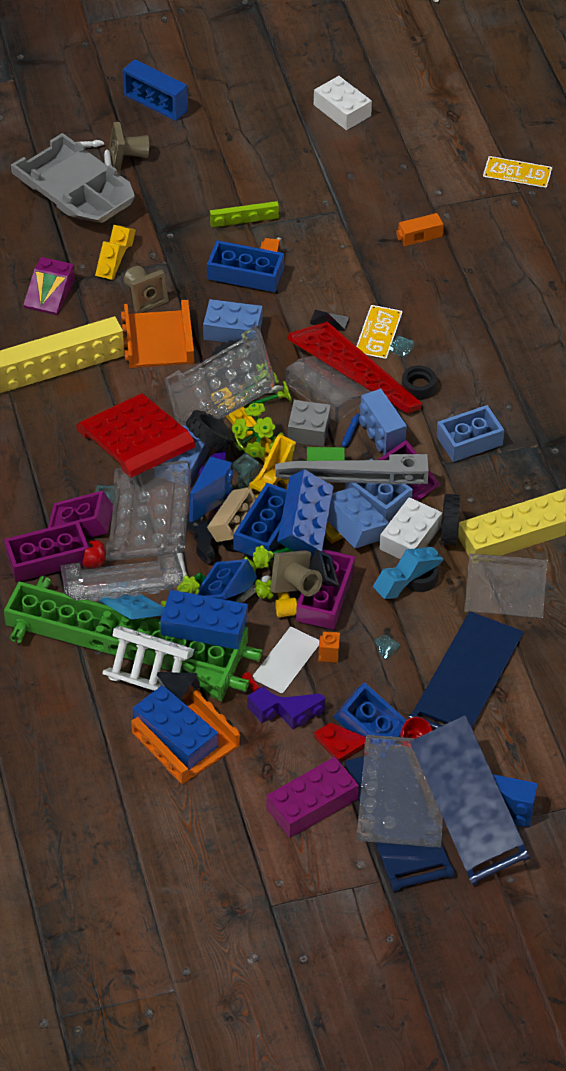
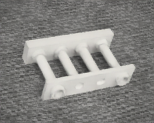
(144, 641)

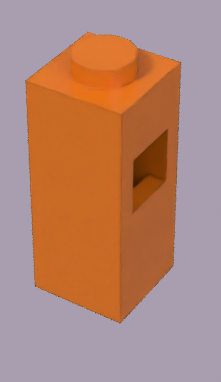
(420, 229)

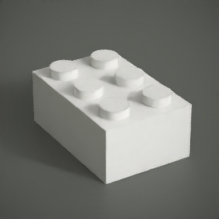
(342, 102)
(410, 528)

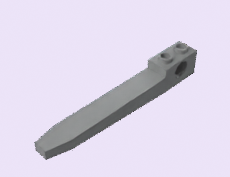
(396, 470)

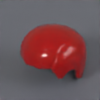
(94, 556)
(415, 727)

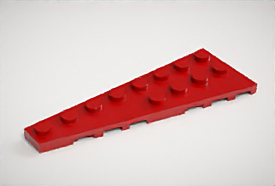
(340, 353)

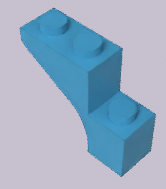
(411, 565)

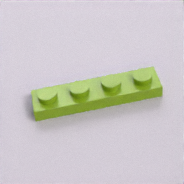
(244, 214)

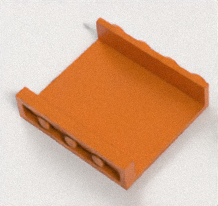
(158, 337)
(227, 739)

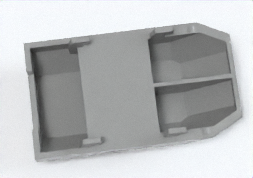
(75, 180)

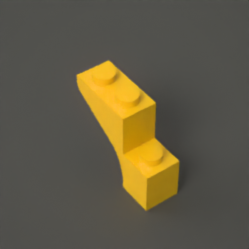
(113, 251)
(281, 452)

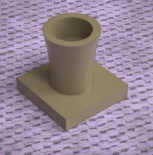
(126, 146)
(146, 290)
(293, 573)

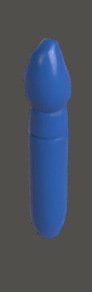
(350, 431)

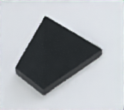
(336, 320)
(323, 563)
(179, 683)

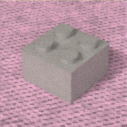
(309, 423)

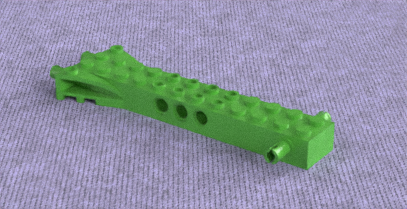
(92, 626)

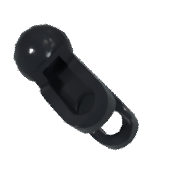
(205, 540)

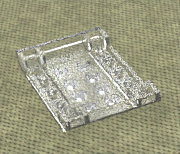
(224, 380)
(150, 512)
(122, 579)
(396, 796)

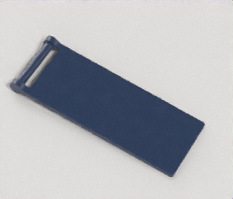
(468, 671)
(468, 798)
(401, 858)

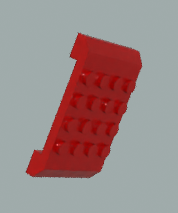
(137, 434)

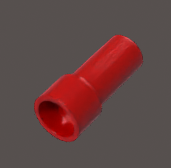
(252, 684)

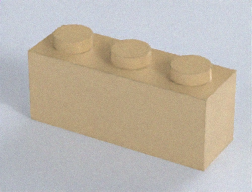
(231, 514)

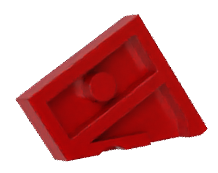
(339, 741)

